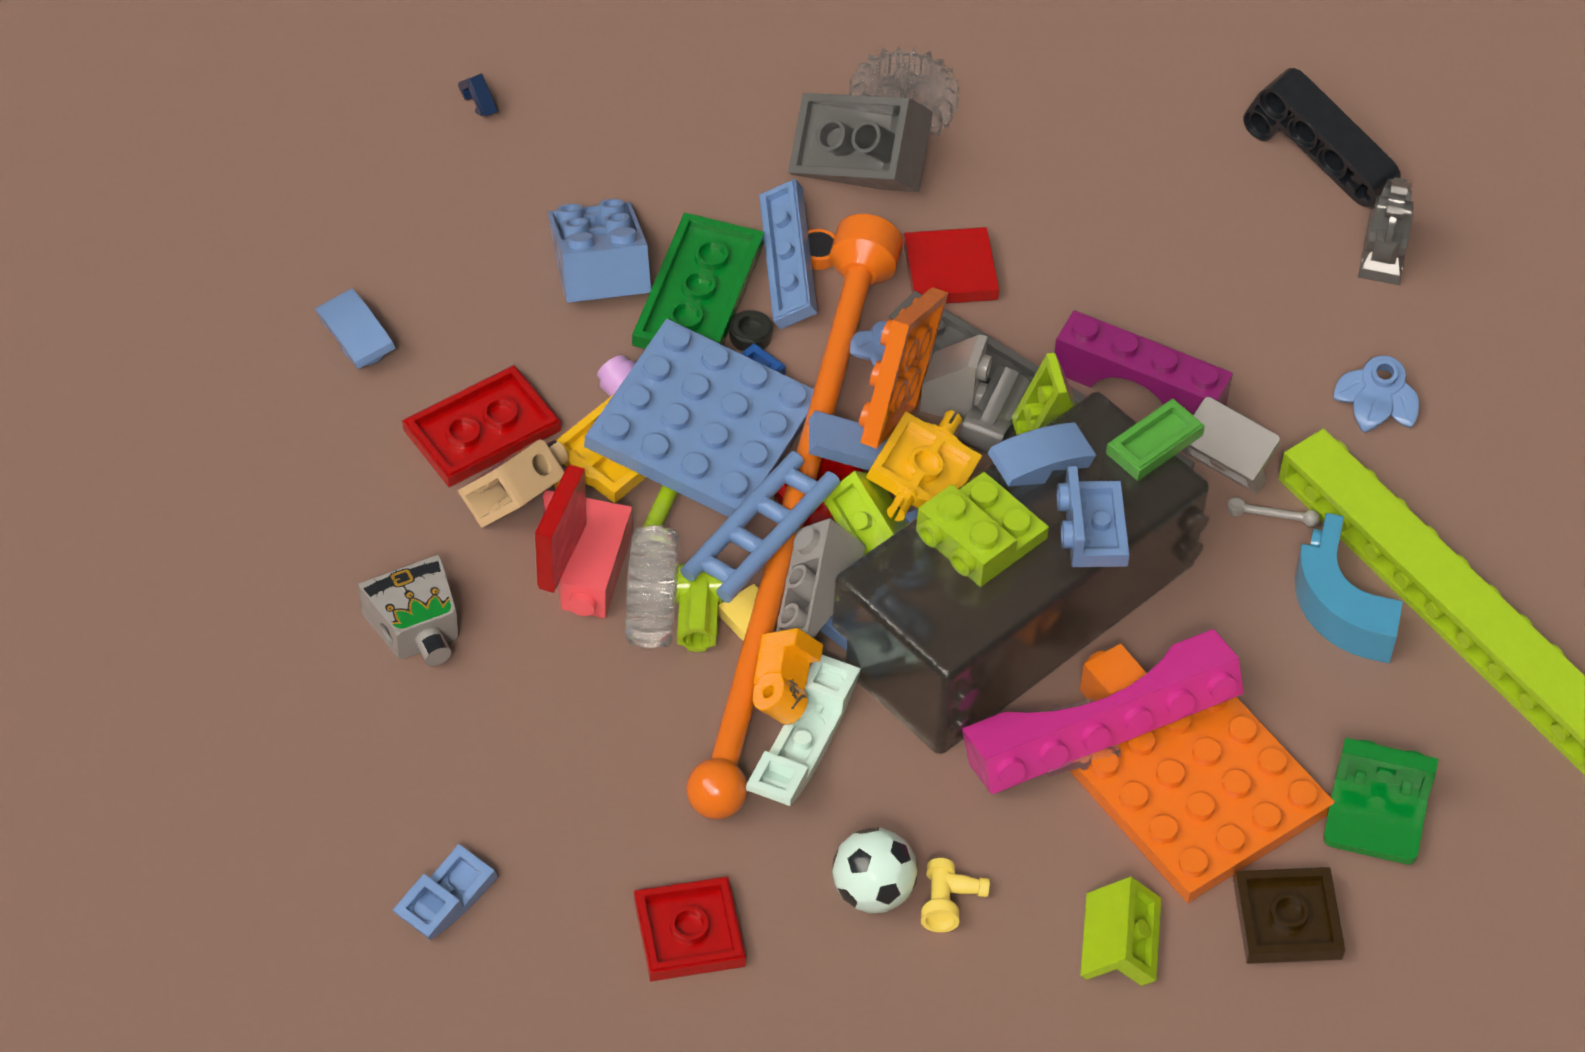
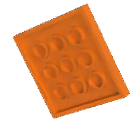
(1206, 795)

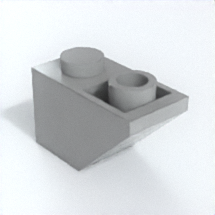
(956, 378)

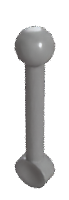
(1237, 506)

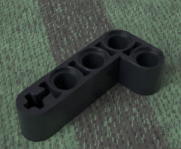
(1323, 133)

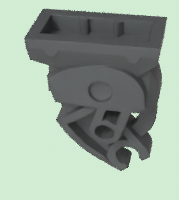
(1388, 233)

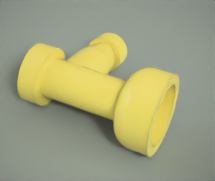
(940, 912)

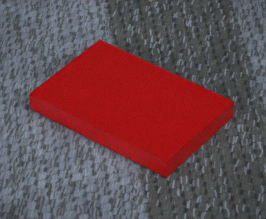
(481, 425)

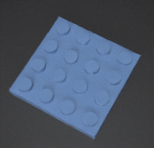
(701, 419)

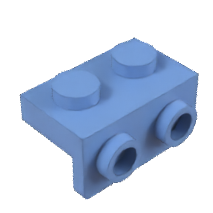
(1093, 522)

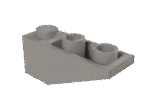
(816, 560)

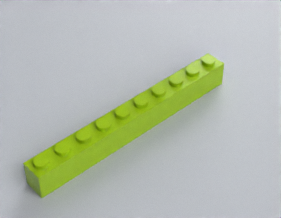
(1442, 590)

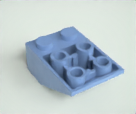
(599, 250)

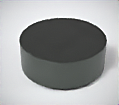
(750, 328)

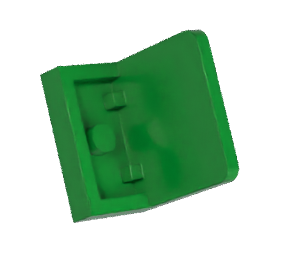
(1379, 801)

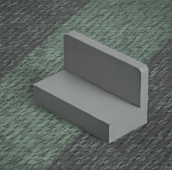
(1233, 445)

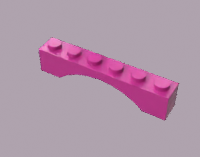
(1024, 745)

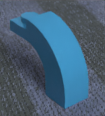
(1336, 608)

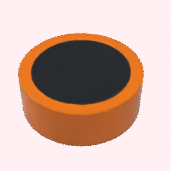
(820, 247)

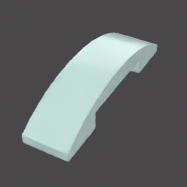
(801, 745)

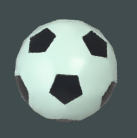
(874, 870)

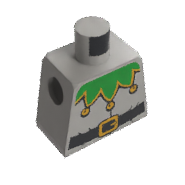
(412, 610)

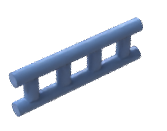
(761, 550)

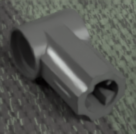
(991, 419)

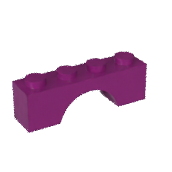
(1098, 350)

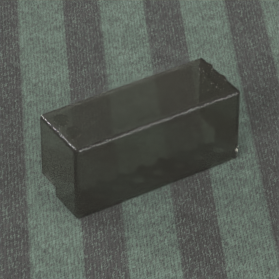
(962, 652)

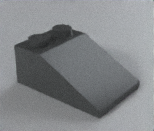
(861, 140)

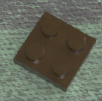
(1288, 915)

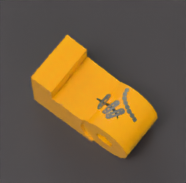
(783, 673)

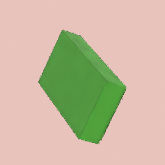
(1155, 439)

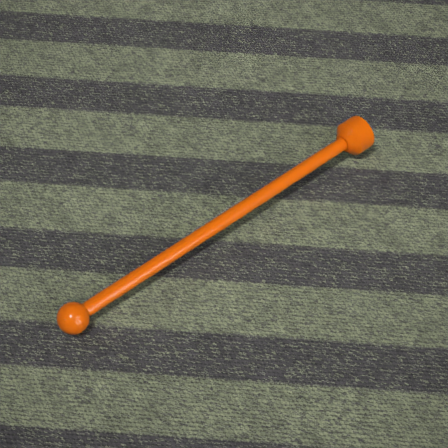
(865, 255)

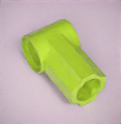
(697, 611)

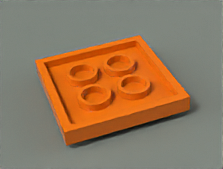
(903, 367)

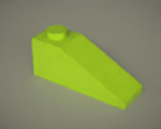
(1045, 397)

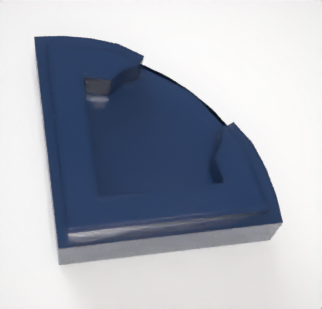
(477, 89)

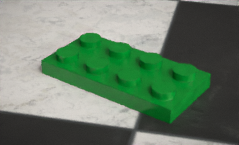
(700, 279)

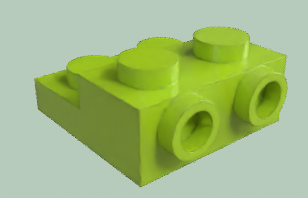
(979, 528)

